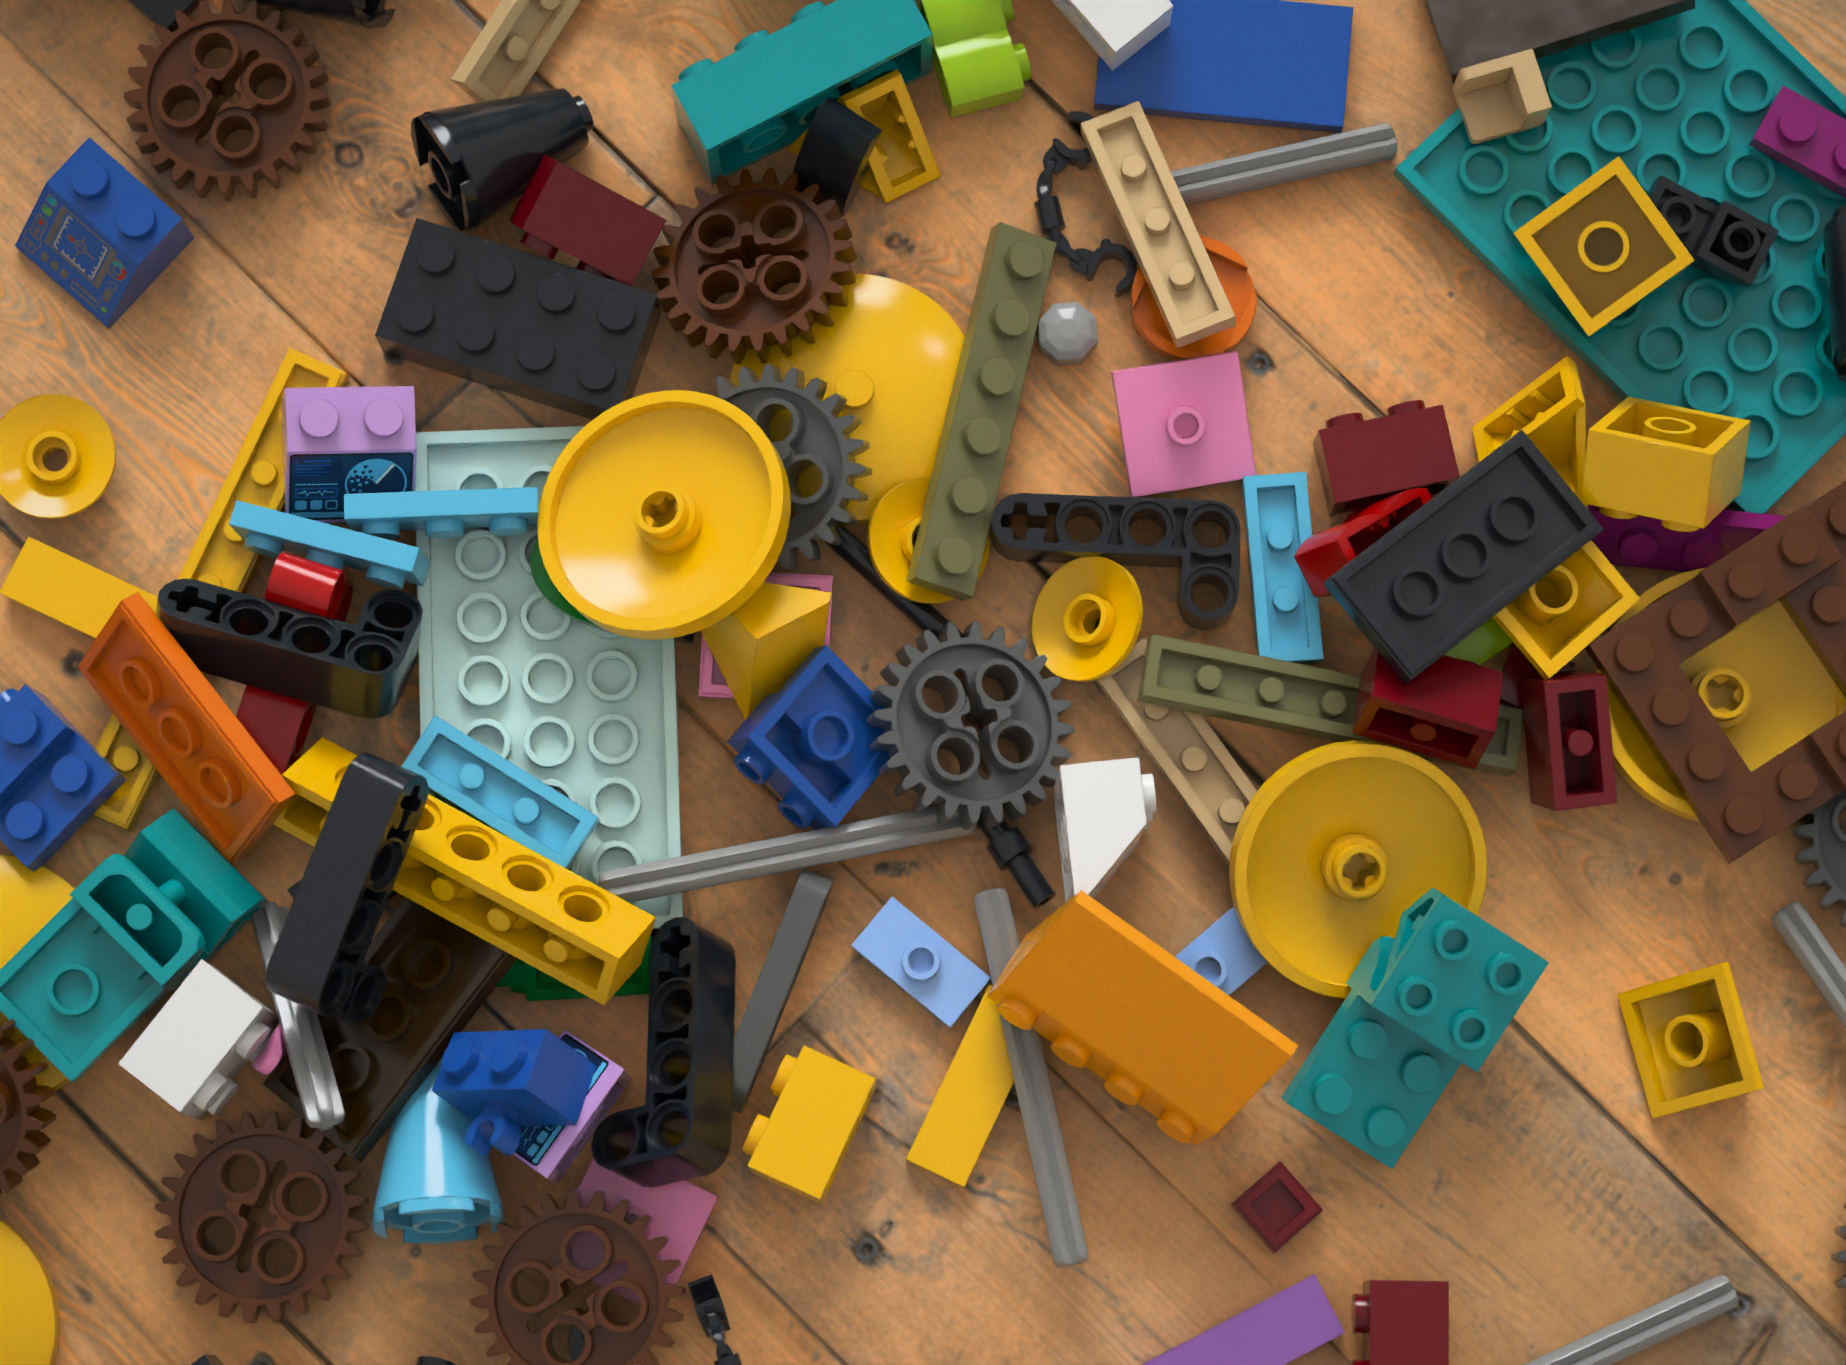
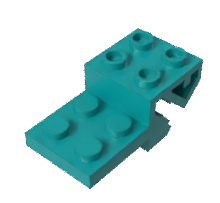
(125, 942)
(1410, 1021)

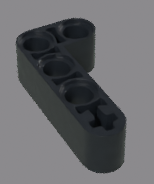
(1114, 516)
(295, 651)
(346, 891)
(689, 1065)

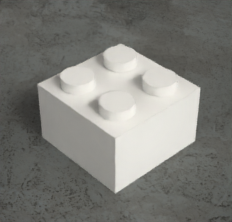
(201, 1042)

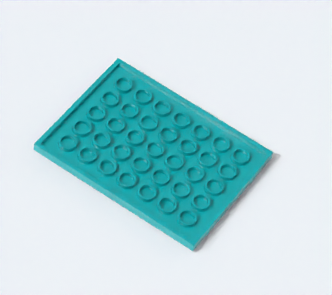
(1680, 106)

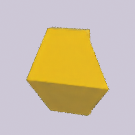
(902, 153)
(1550, 415)
(767, 640)

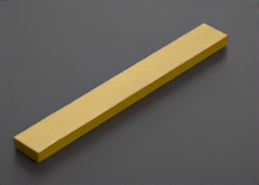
(220, 556)

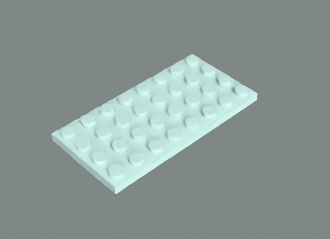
(537, 686)

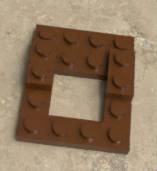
(1792, 563)

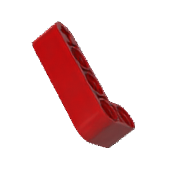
(271, 719)

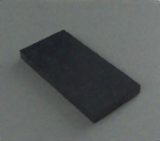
(1463, 557)

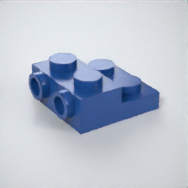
(813, 742)
(47, 777)

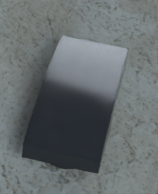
(836, 152)
(1717, 236)

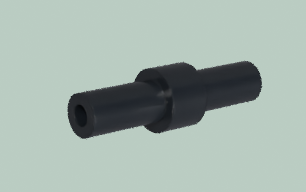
(1012, 852)

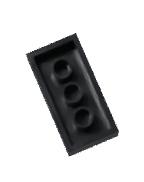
(517, 321)

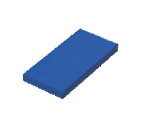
(1240, 65)

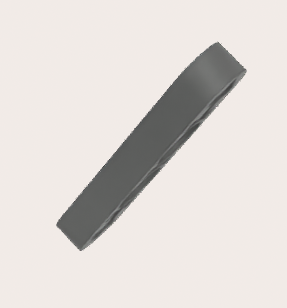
(777, 981)

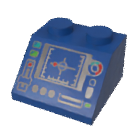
(101, 233)

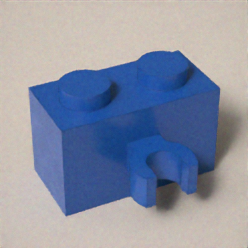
(511, 1083)

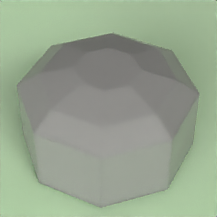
(1067, 333)

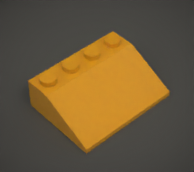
(1138, 1020)

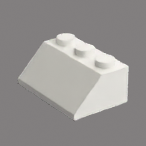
(1100, 819)

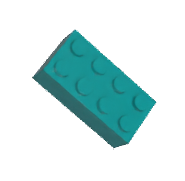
(777, 81)

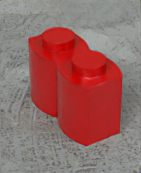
(1335, 547)

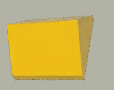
(1567, 609)
(1690, 1040)

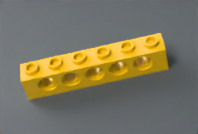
(491, 885)

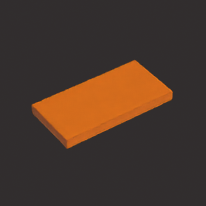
(185, 729)

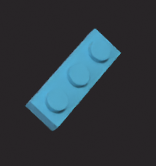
(443, 512)
(384, 560)
(1282, 601)
(500, 793)

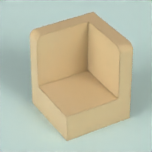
(1501, 96)

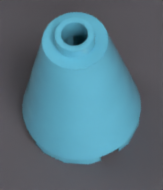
(431, 1178)

